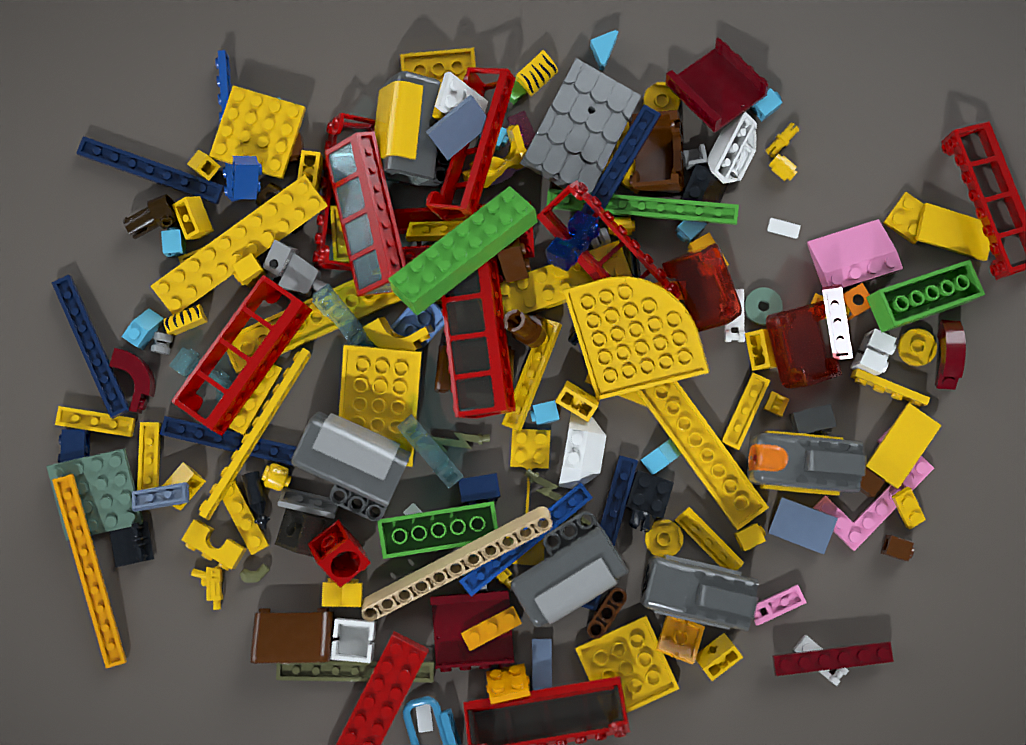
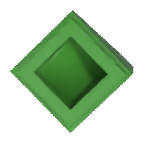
(517, 92)

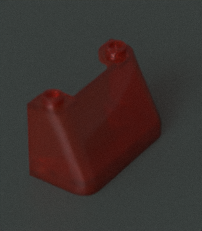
(705, 286)
(800, 346)

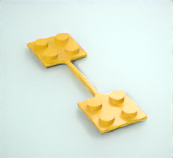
(530, 450)

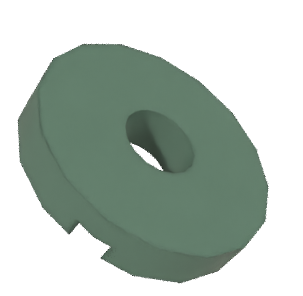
(758, 295)

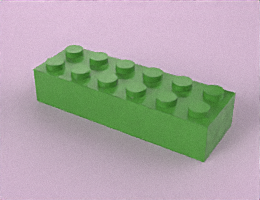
(925, 296)
(436, 529)

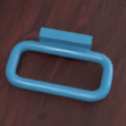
(444, 719)

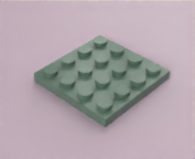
(104, 490)

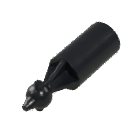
(256, 496)

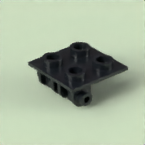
(132, 544)

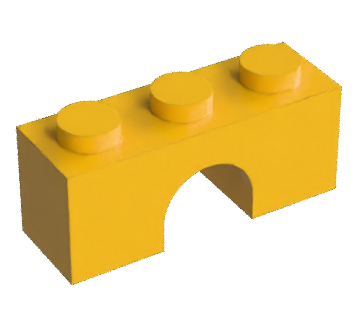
(198, 538)

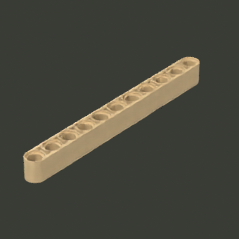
(462, 557)

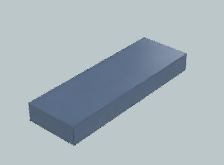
(160, 496)
(541, 663)

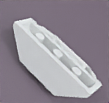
(733, 149)
(582, 452)

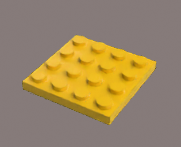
(260, 128)
(632, 656)

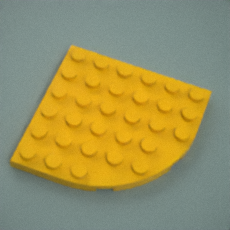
(633, 335)

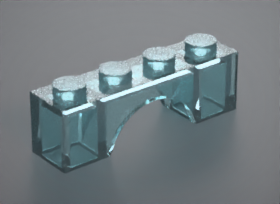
(335, 309)
(187, 361)
(430, 451)

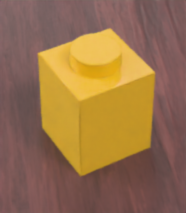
(203, 165)
(750, 536)

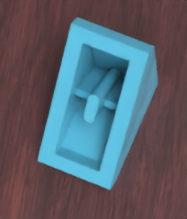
(602, 47)
(661, 457)

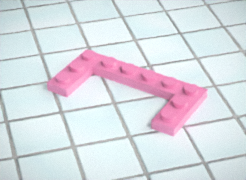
(858, 531)

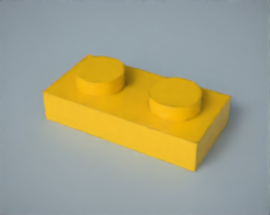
(908, 507)

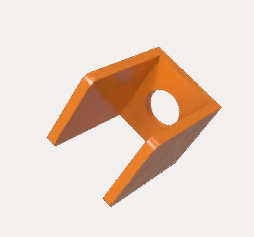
(856, 309)

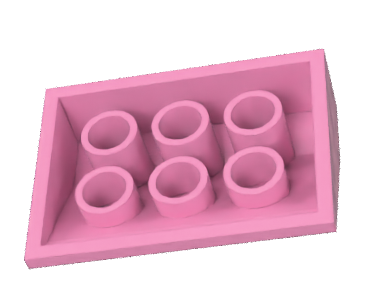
(854, 255)

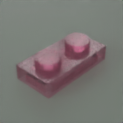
(524, 125)

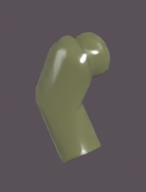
(254, 576)

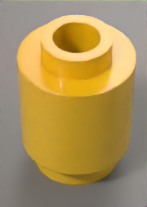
(783, 167)
(626, 222)

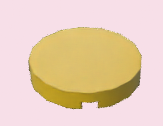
(661, 98)
(917, 347)
(664, 538)

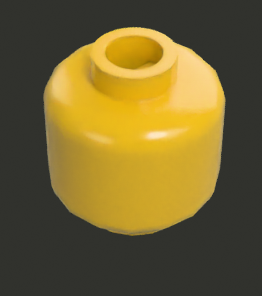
(276, 477)

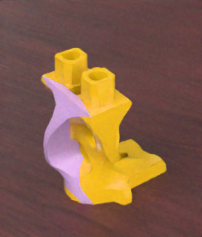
(504, 168)

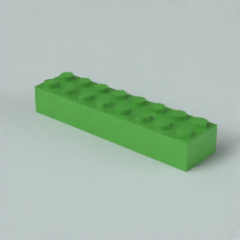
(463, 250)

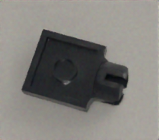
(648, 500)

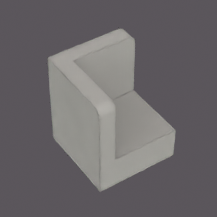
(694, 157)

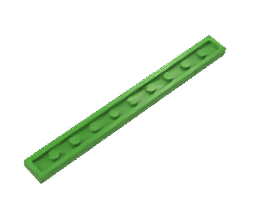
(657, 208)

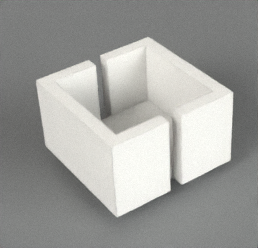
(876, 351)
(354, 640)

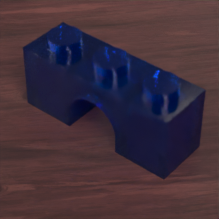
(566, 252)

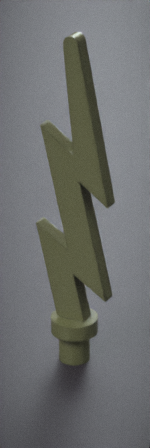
(462, 442)
(548, 486)

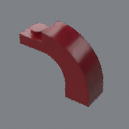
(953, 354)
(141, 374)

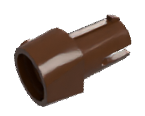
(526, 328)

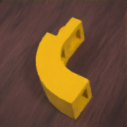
(384, 337)

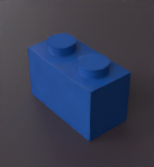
(245, 177)

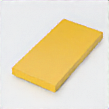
(437, 63)
(952, 232)
(903, 445)

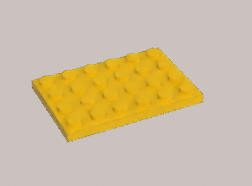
(380, 389)

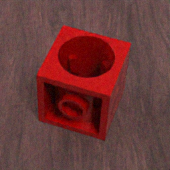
(333, 542)

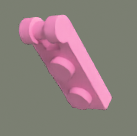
(779, 604)

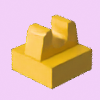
(776, 403)

